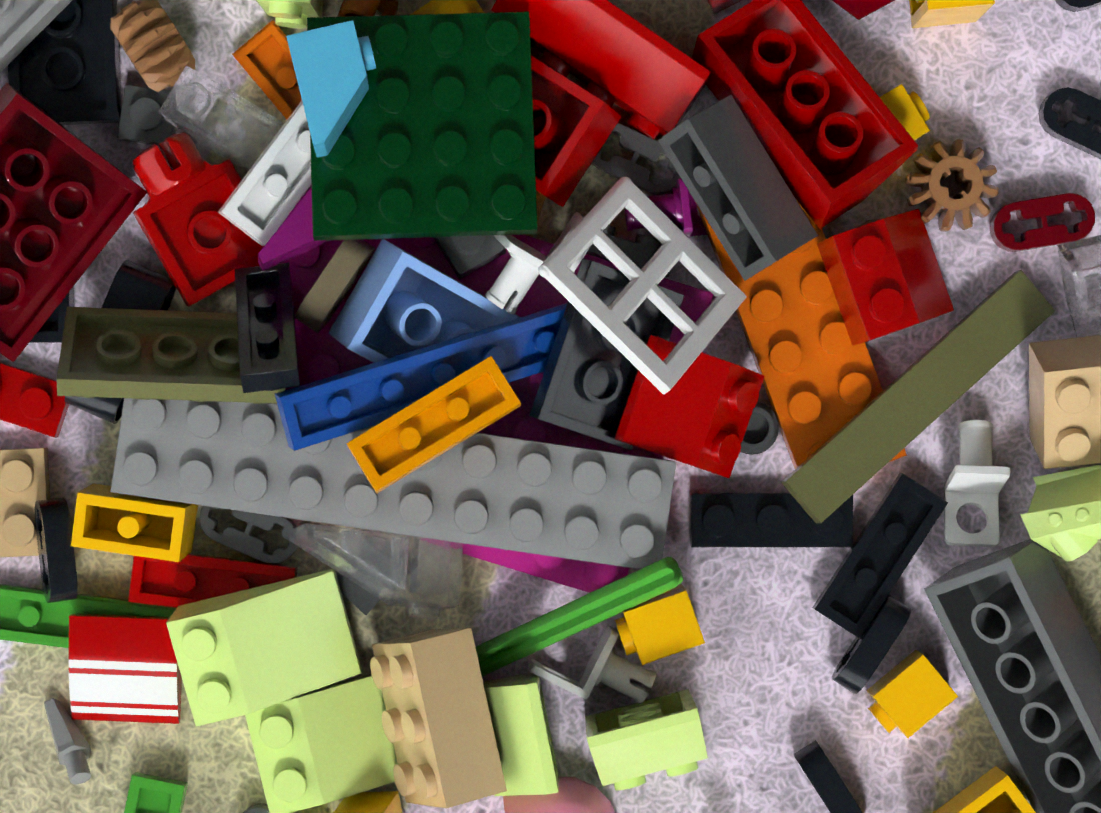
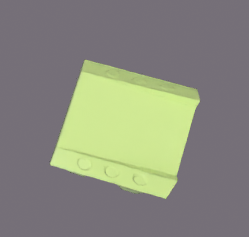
(1066, 511)

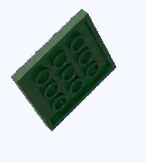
(438, 134)

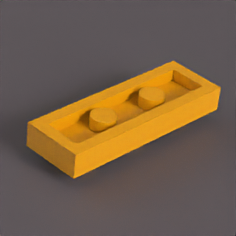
(433, 424)

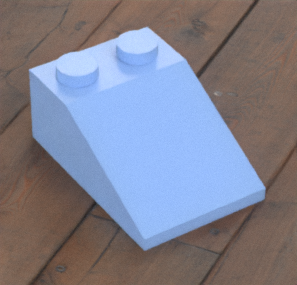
(409, 306)

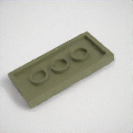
(152, 356)

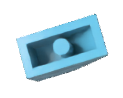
(330, 78)

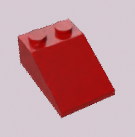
(567, 131)

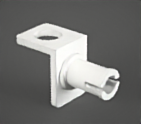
(523, 268)
(974, 484)
(602, 668)

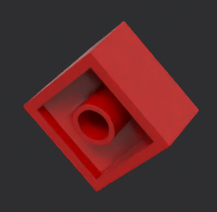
(885, 276)
(698, 418)

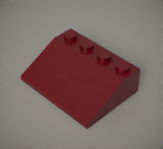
(55, 215)

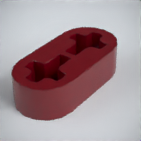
(1041, 209)

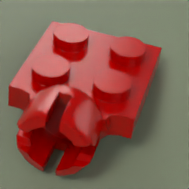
(183, 217)

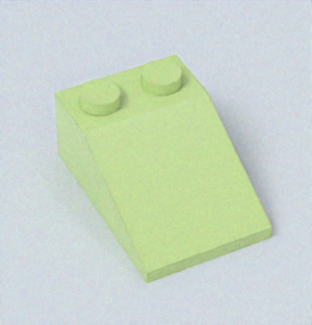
(262, 646)
(646, 740)
(322, 745)

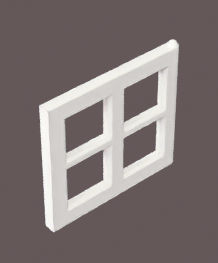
(643, 284)

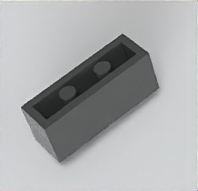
(737, 187)

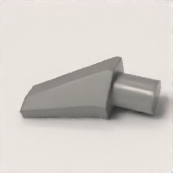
(69, 742)

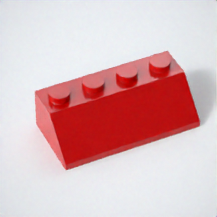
(615, 59)
(804, 104)

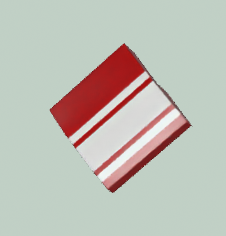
(123, 669)

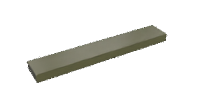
(918, 397)

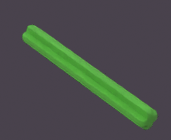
(579, 614)

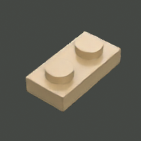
(22, 483)

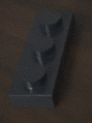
(266, 328)
(765, 522)
(880, 555)

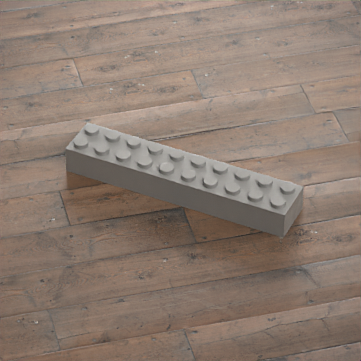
(476, 493)

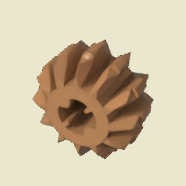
(152, 43)
(966, 174)

